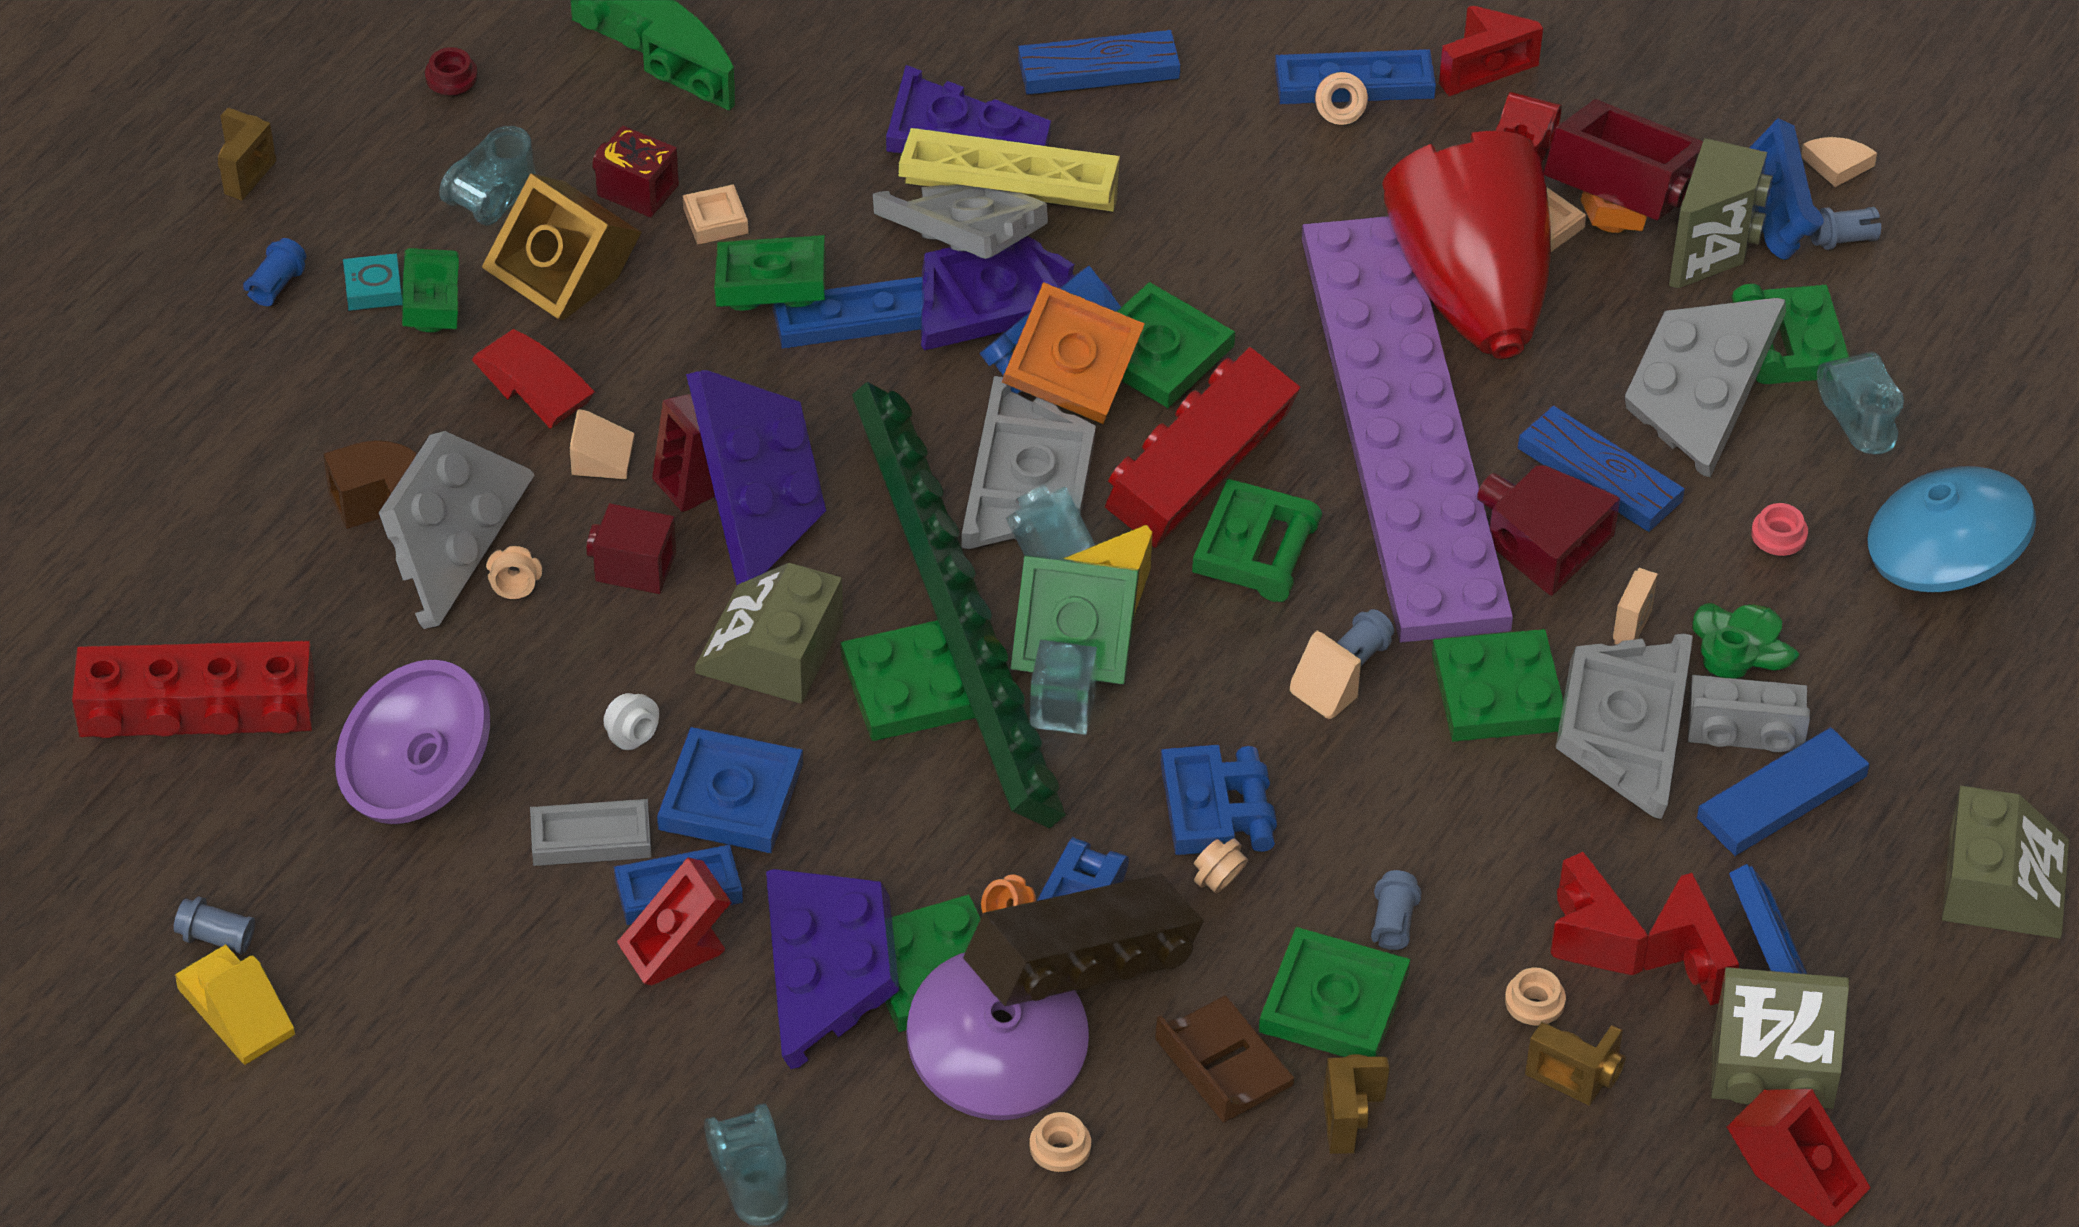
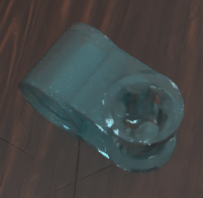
(492, 174)
(1862, 400)
(750, 1164)

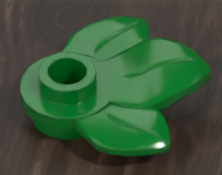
(1741, 639)

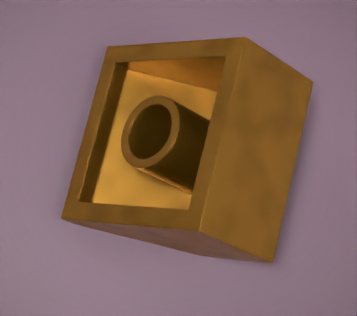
(559, 246)

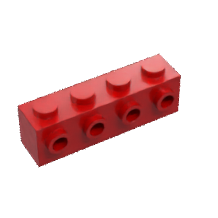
(1202, 445)
(194, 689)

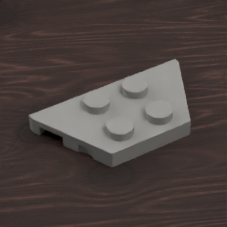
(966, 216)
(1702, 374)
(1019, 451)
(448, 516)
(1626, 716)

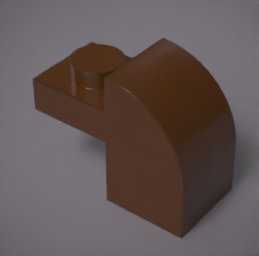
(364, 478)

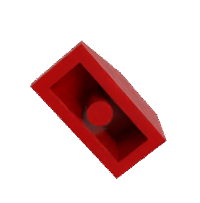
(1799, 1153)

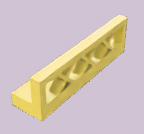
(1030, 169)

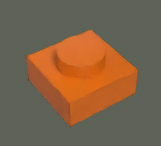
(1611, 216)

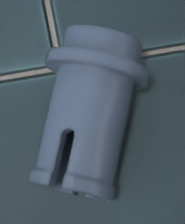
(1846, 227)
(1369, 634)
(1396, 898)
(213, 925)

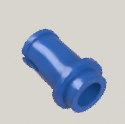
(283, 261)

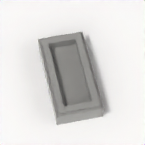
(590, 832)

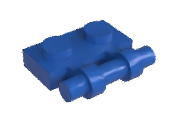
(1199, 802)

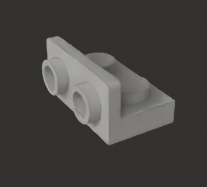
(1747, 713)

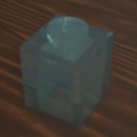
(1049, 524)
(1063, 687)

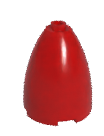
(1477, 235)

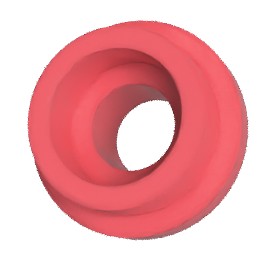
(1780, 530)

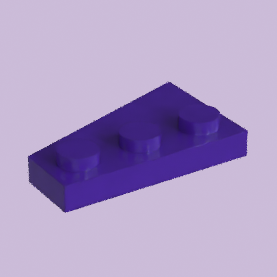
(947, 110)

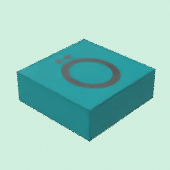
(372, 281)

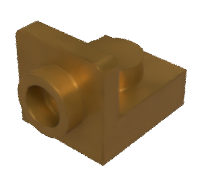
(246, 152)
(1572, 1065)
(1346, 1093)

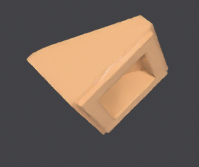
(600, 447)
(1326, 676)

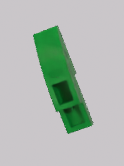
(672, 43)

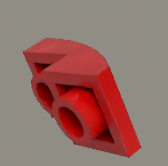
(535, 373)

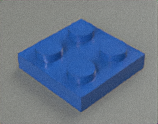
(730, 790)

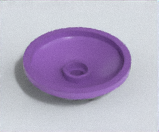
(412, 741)
(993, 1065)

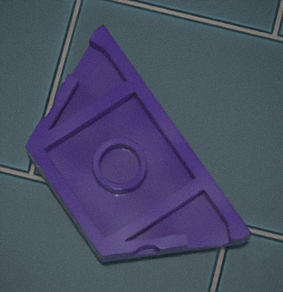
(980, 296)
(757, 469)
(828, 954)

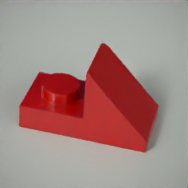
(1491, 49)
(1597, 923)
(676, 925)
(1691, 934)

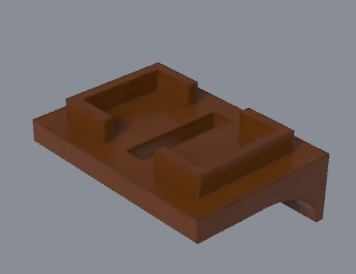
(1208, 1036)

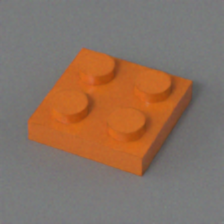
(1073, 353)

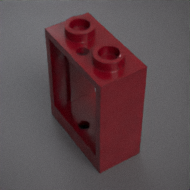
(1623, 159)

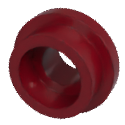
(450, 71)

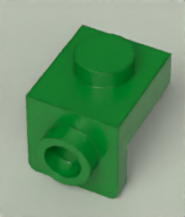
(430, 289)

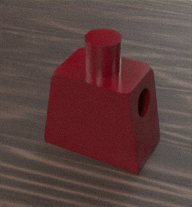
(680, 455)
(1548, 523)

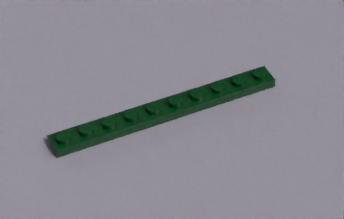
(958, 606)

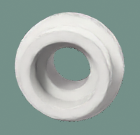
(631, 720)

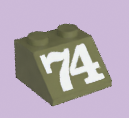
(1720, 211)
(776, 632)
(2004, 865)
(1778, 1034)

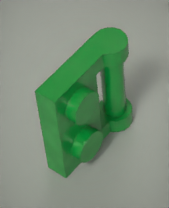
(1807, 331)
(1240, 530)

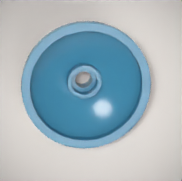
(1951, 529)

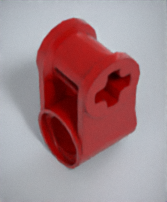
(1531, 118)

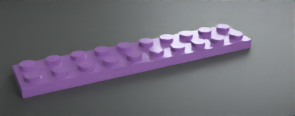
(1405, 434)

